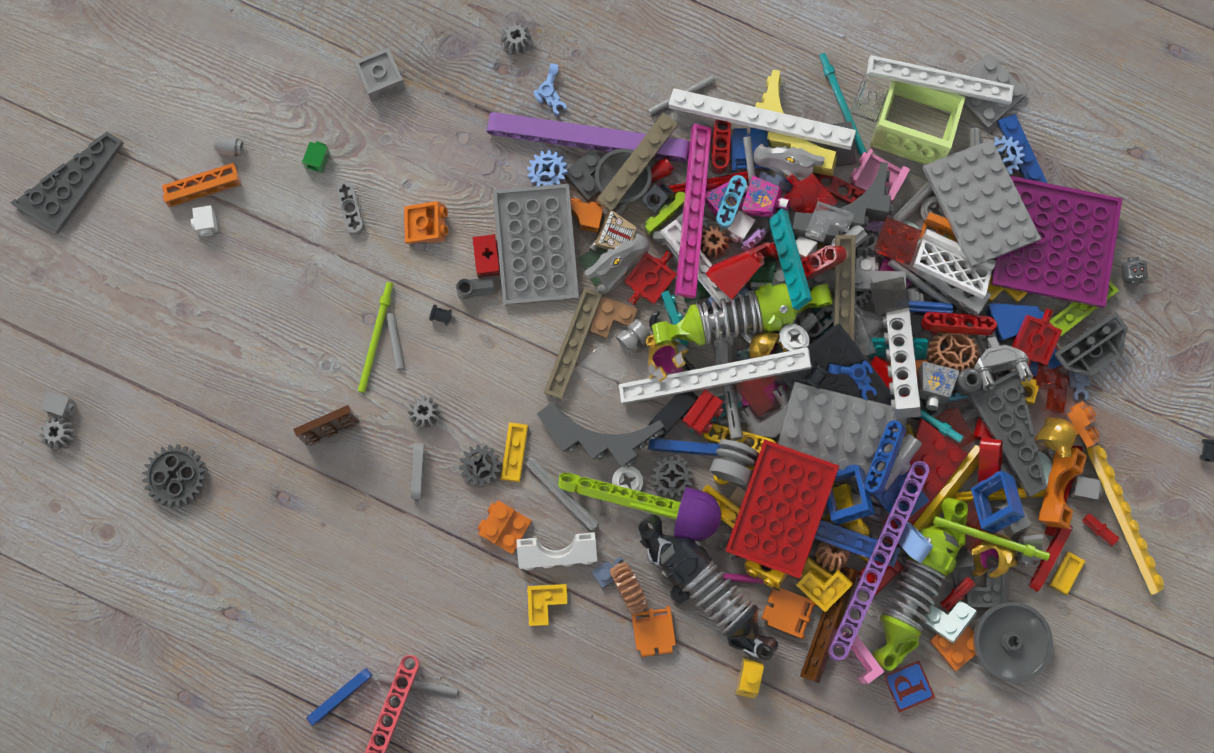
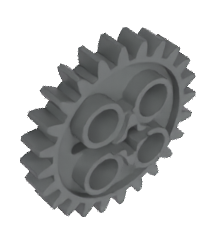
(188, 486)

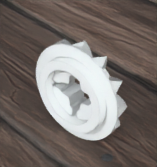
(794, 330)
(630, 472)

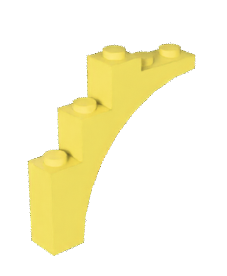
(771, 102)

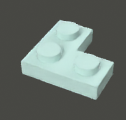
(950, 625)

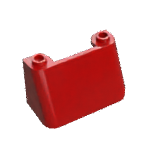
(737, 270)

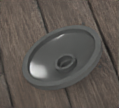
(611, 164)

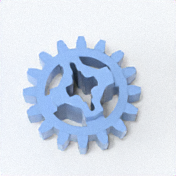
(1012, 159)
(552, 165)

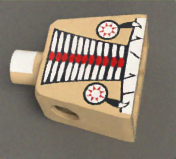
(614, 231)

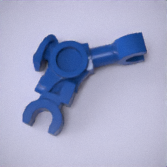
(858, 373)

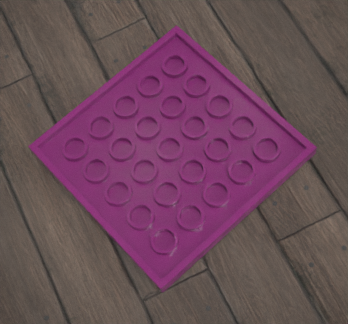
(1074, 246)

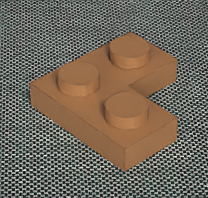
(610, 311)

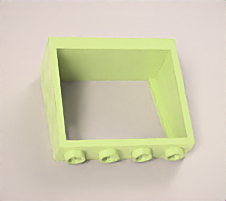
(912, 143)

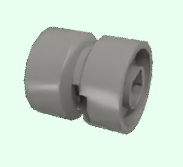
(631, 339)

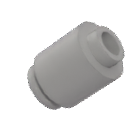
(228, 146)

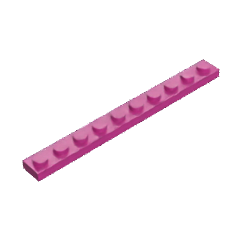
(693, 212)

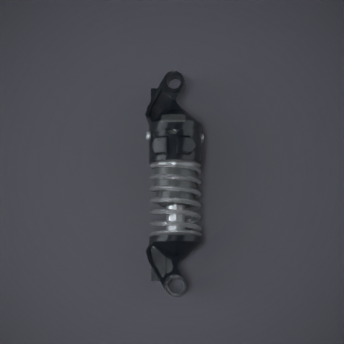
(694, 572)

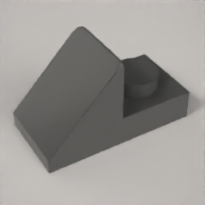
(963, 567)

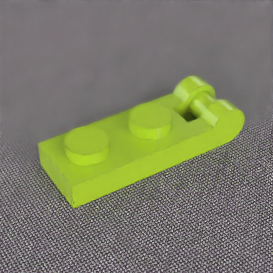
(665, 214)

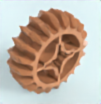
(956, 347)
(629, 588)

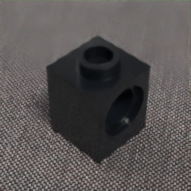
(664, 193)

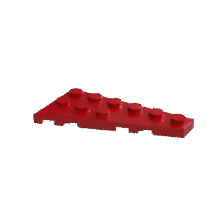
(942, 459)

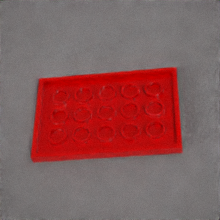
(782, 508)

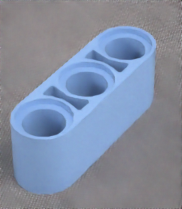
(914, 543)

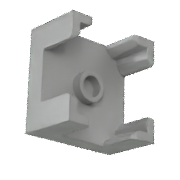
(379, 73)

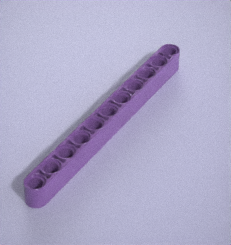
(579, 135)
(879, 550)

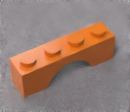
(587, 214)
(1054, 509)

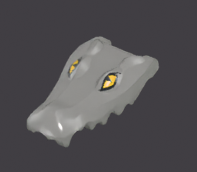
(787, 161)
(616, 263)

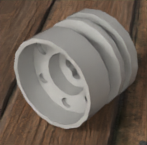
(735, 458)

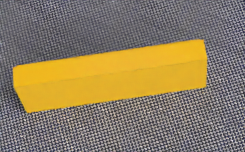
(514, 452)

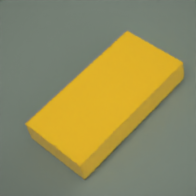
(1067, 573)

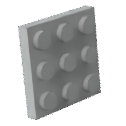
(987, 111)

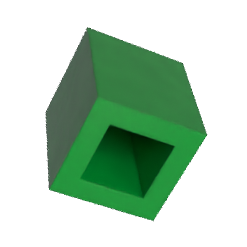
(316, 156)

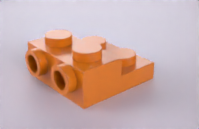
(425, 223)
(1081, 418)
(503, 526)

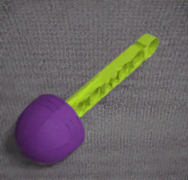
(695, 516)

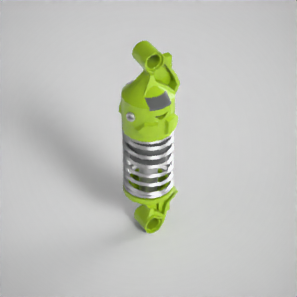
(763, 309)
(919, 585)

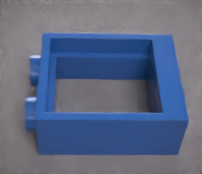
(855, 512)
(995, 522)

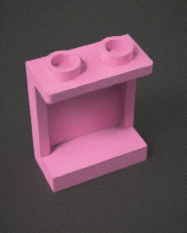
(868, 171)
(866, 659)

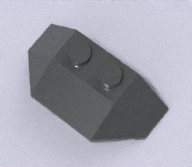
(1095, 347)

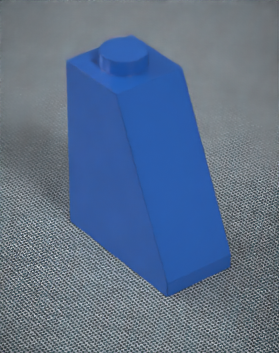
(1010, 318)

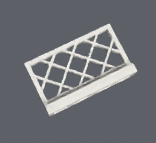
(945, 248)

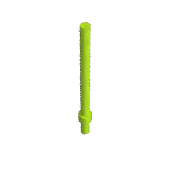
(384, 302)
(1027, 550)

